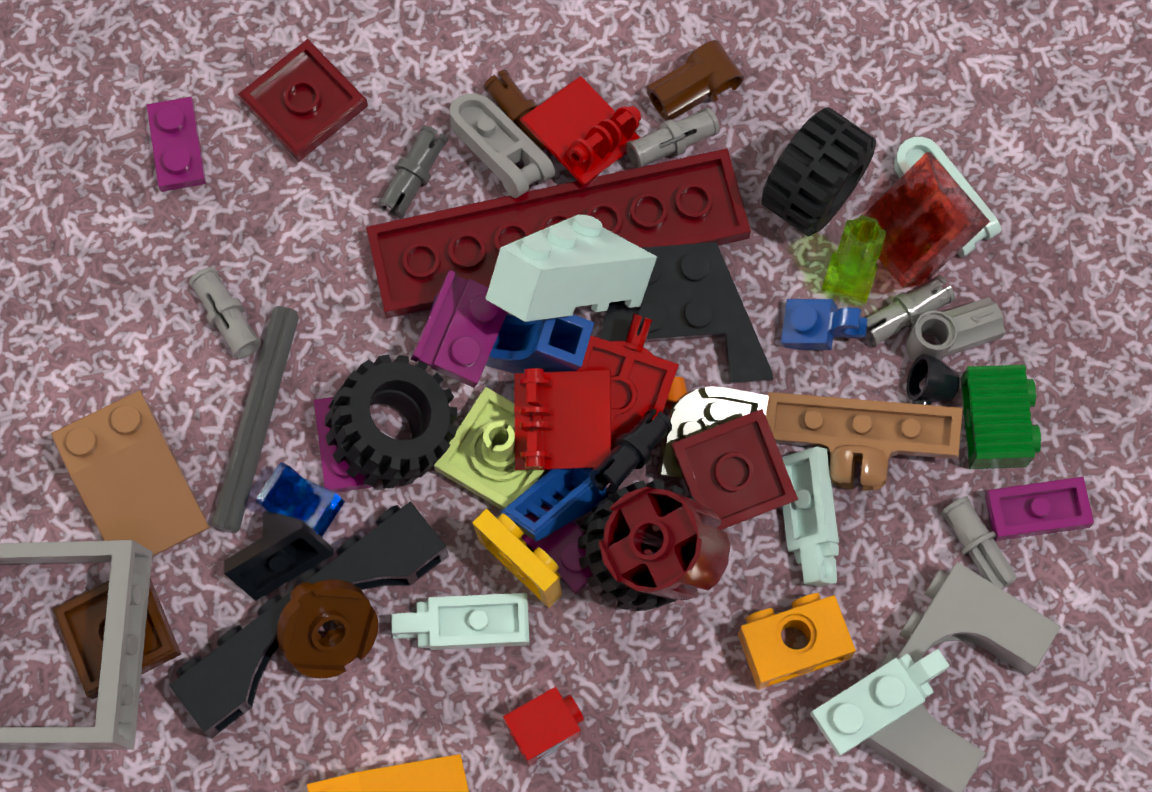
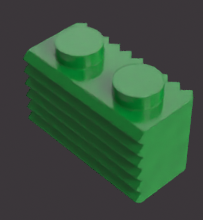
(999, 416)

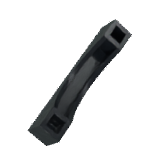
(226, 680)

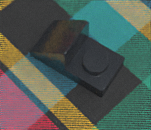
(278, 557)

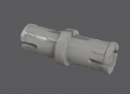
(672, 138)
(907, 309)
(225, 313)

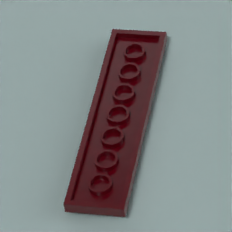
(648, 205)

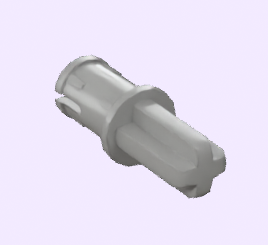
(979, 543)

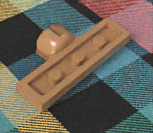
(864, 432)

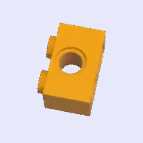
(775, 662)

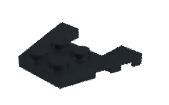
(694, 298)

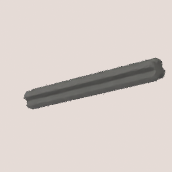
(255, 420)

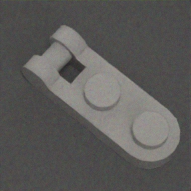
(499, 143)

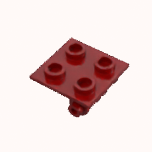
(583, 129)
(562, 419)

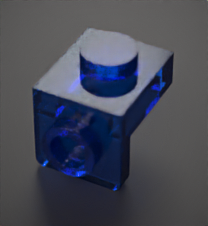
(299, 498)

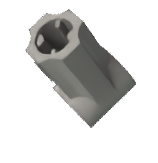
(956, 329)

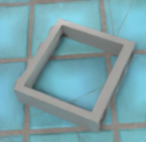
(121, 644)

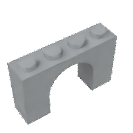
(969, 611)

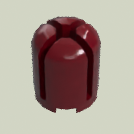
(664, 544)

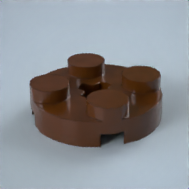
(312, 607)

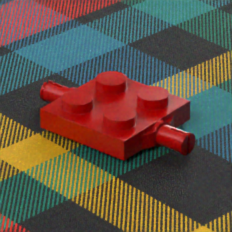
(637, 376)

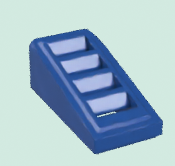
(543, 492)

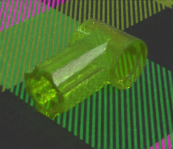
(854, 262)

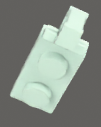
(812, 518)
(466, 622)
(877, 700)

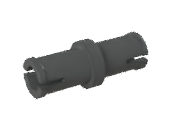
(412, 171)

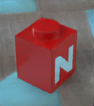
(544, 725)

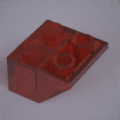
(924, 222)

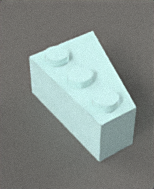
(567, 269)

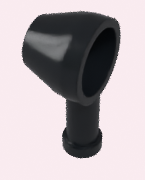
(940, 381)

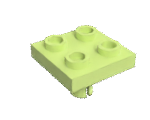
(484, 453)

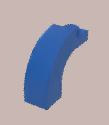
(541, 344)

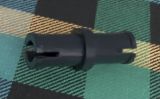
(630, 451)

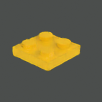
(531, 568)

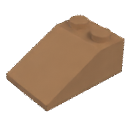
(130, 476)

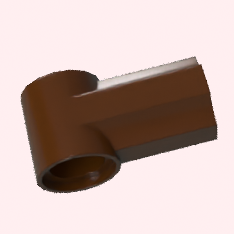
(702, 77)

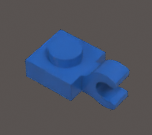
(814, 323)

